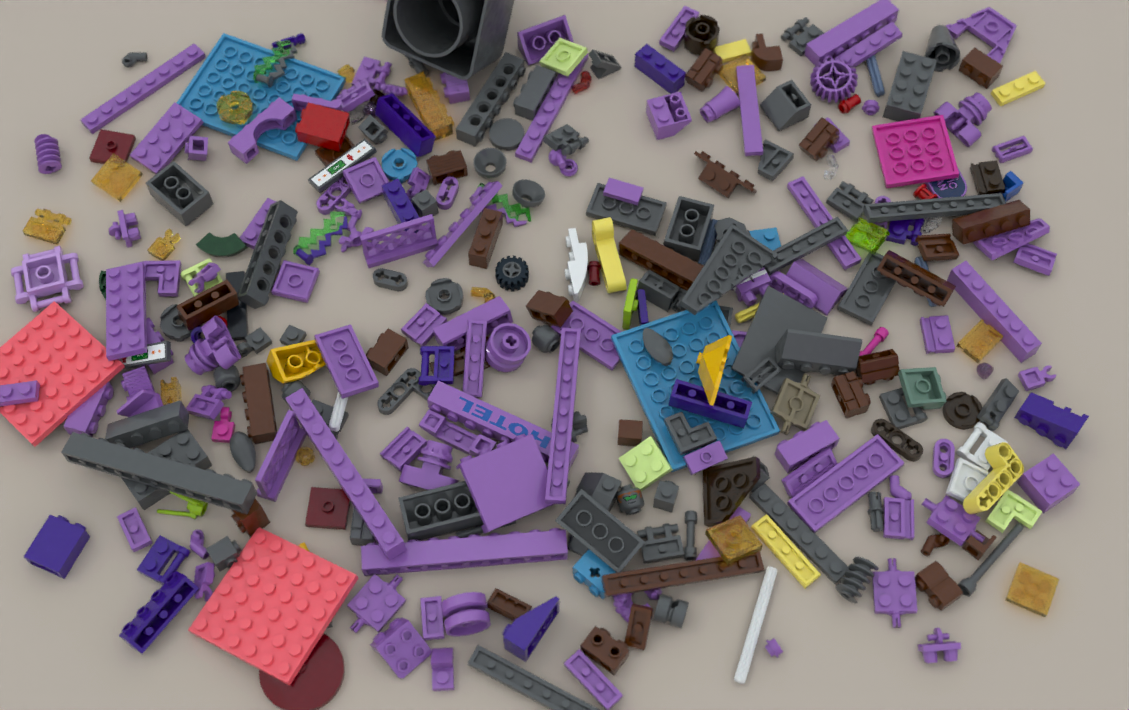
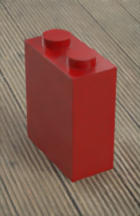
(322, 126)

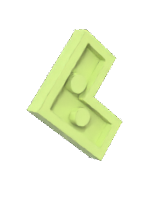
(1011, 507)

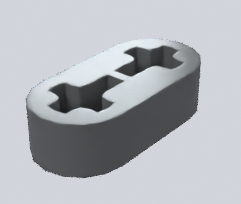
(390, 279)

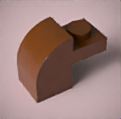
(766, 57)

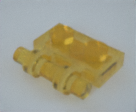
(44, 230)

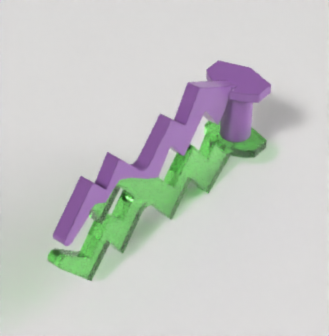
(506, 207)

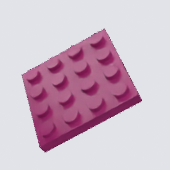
(915, 151)

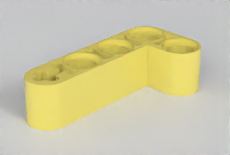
(608, 255)
(1006, 470)

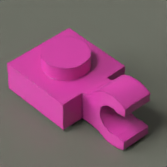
(224, 428)

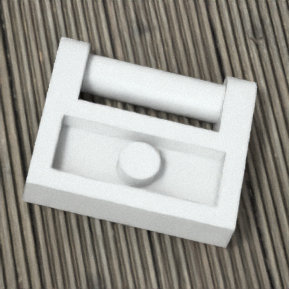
(979, 457)

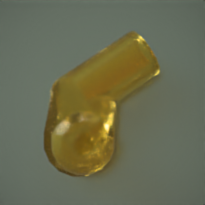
(482, 292)

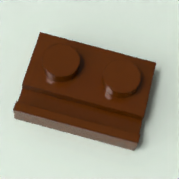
(937, 247)

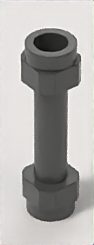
(690, 550)

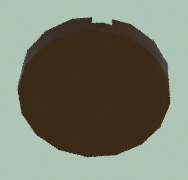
(962, 410)

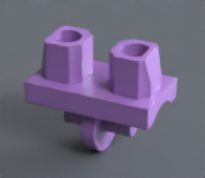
(123, 229)
(930, 650)

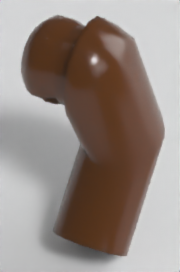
(934, 541)

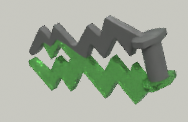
(260, 69)

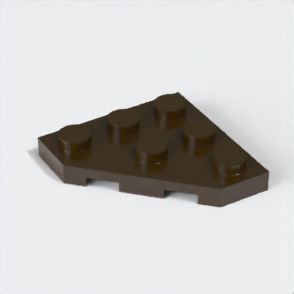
(727, 487)

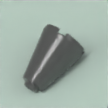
(942, 48)

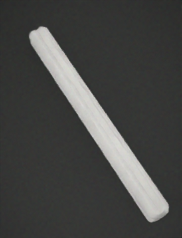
(755, 625)

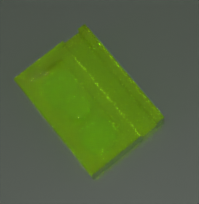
(867, 235)

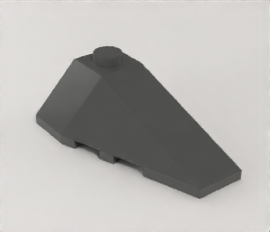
(602, 489)

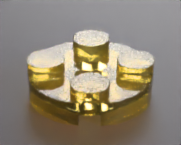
(237, 115)

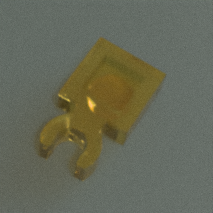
(163, 246)

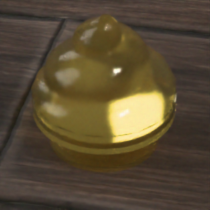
(348, 72)

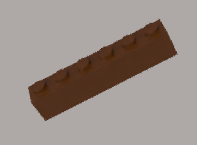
(659, 259)

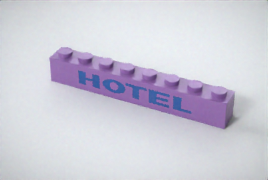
(489, 419)

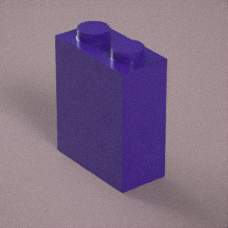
(57, 545)

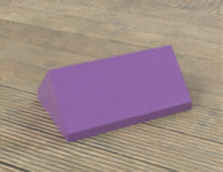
(538, 39)
(823, 286)

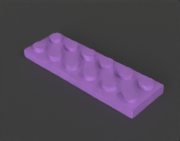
(126, 311)
(845, 483)

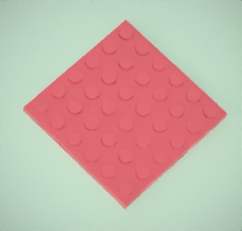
(64, 362)
(273, 605)

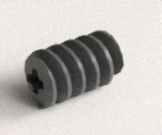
(855, 577)

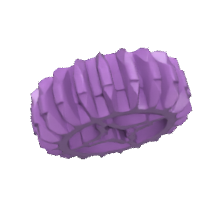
(842, 73)

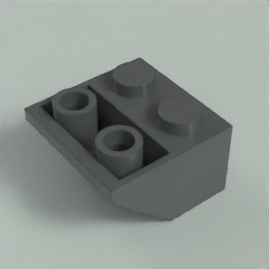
(786, 105)

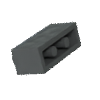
(534, 92)

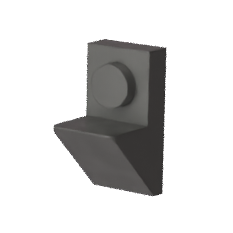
(603, 64)

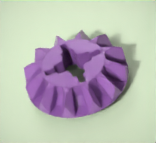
(396, 90)

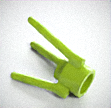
(195, 506)

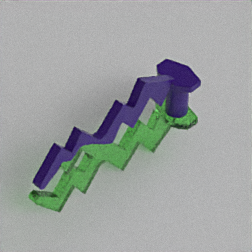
(326, 231)

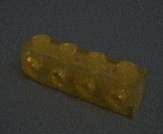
(428, 105)

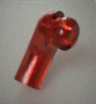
(584, 83)

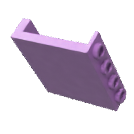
(506, 481)

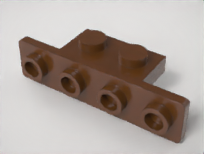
(720, 179)

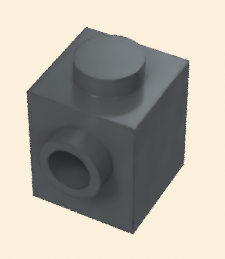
(424, 204)
(666, 496)
(224, 553)

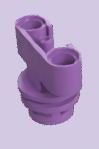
(960, 122)
(215, 350)
(434, 459)

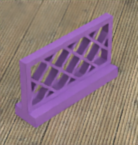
(407, 245)
(280, 458)

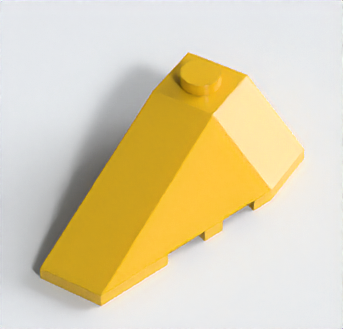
(294, 361)
(712, 366)

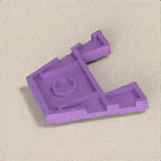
(989, 27)

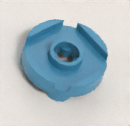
(399, 156)

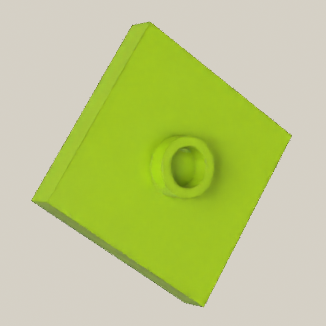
(630, 304)

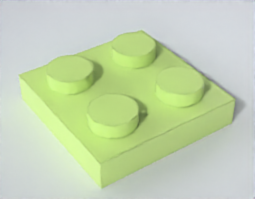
(563, 57)
(645, 463)

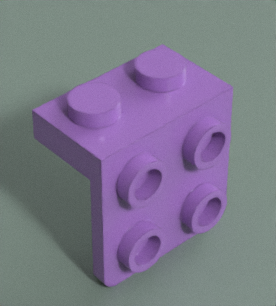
(401, 647)

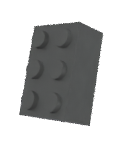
(179, 193)
(689, 227)

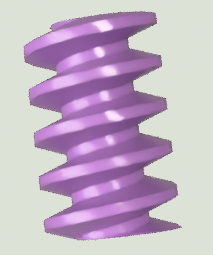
(47, 154)

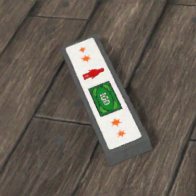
(334, 170)
(156, 353)

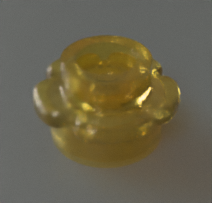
(302, 452)

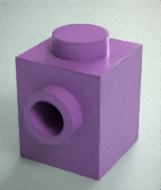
(197, 148)

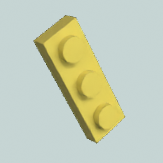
(1017, 88)

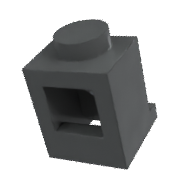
(370, 125)

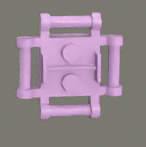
(46, 276)

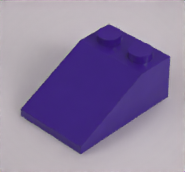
(529, 629)

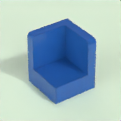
(1012, 184)

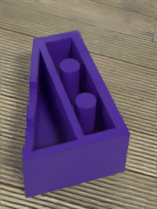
(1049, 420)

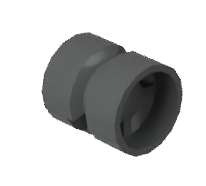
(671, 611)

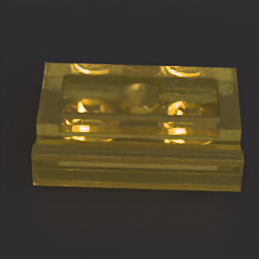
(980, 341)

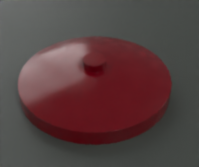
(315, 682)

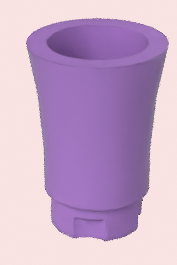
(720, 105)

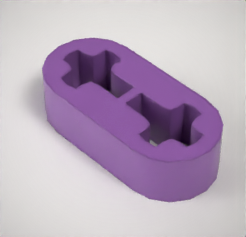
(451, 194)

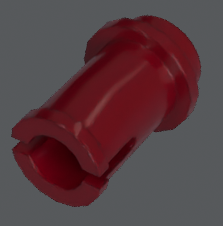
(594, 273)

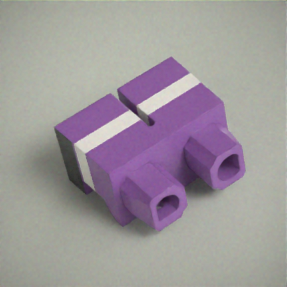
(753, 286)

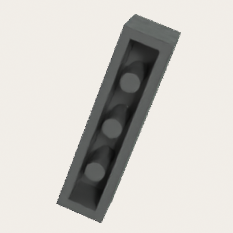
(149, 425)

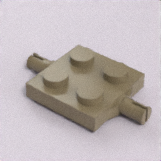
(795, 404)

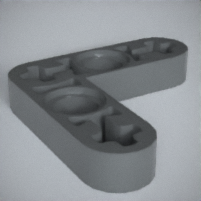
(412, 386)

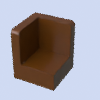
(630, 432)
(977, 548)

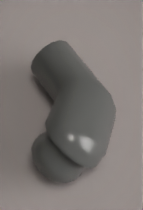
(133, 57)

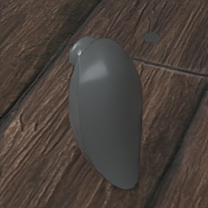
(657, 347)
(243, 451)

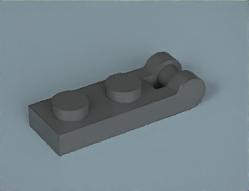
(998, 404)

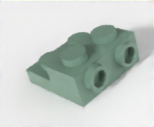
(922, 388)

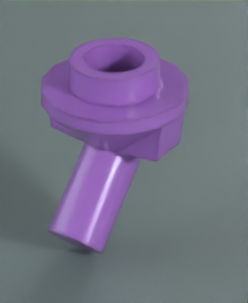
(557, 158)

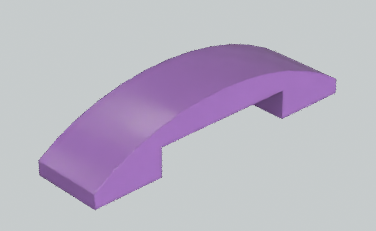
(454, 435)

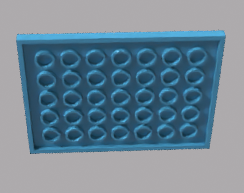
(232, 69)
(654, 382)

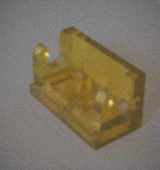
(170, 391)

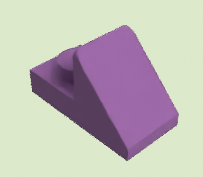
(442, 669)

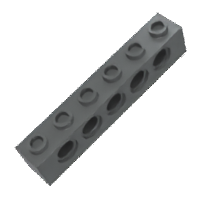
(490, 99)
(267, 255)

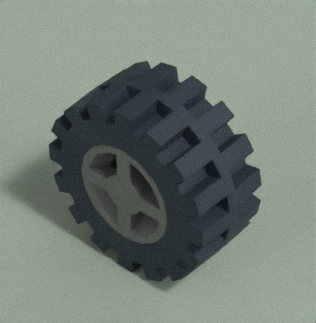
(505, 270)

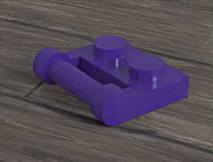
(443, 365)
(159, 557)

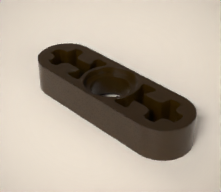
(912, 444)

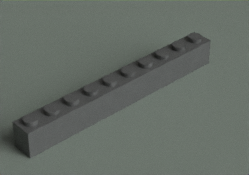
(160, 472)

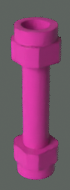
(879, 336)

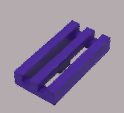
(642, 307)

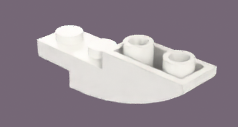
(577, 266)

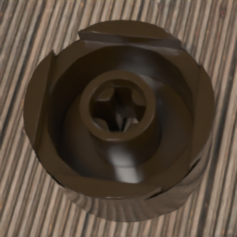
(701, 34)

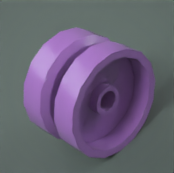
(507, 347)
(465, 614)

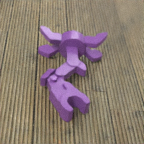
(354, 238)

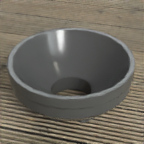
(487, 157)
(529, 190)

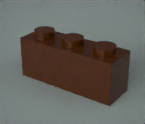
(485, 238)
(207, 305)

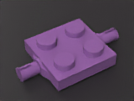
(952, 520)
(894, 592)
(376, 603)

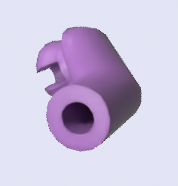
(898, 491)
(197, 543)

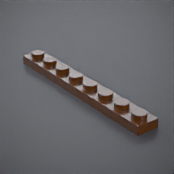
(679, 574)

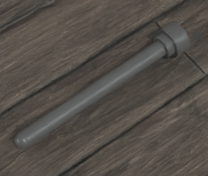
(969, 585)

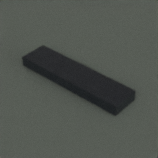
(237, 316)

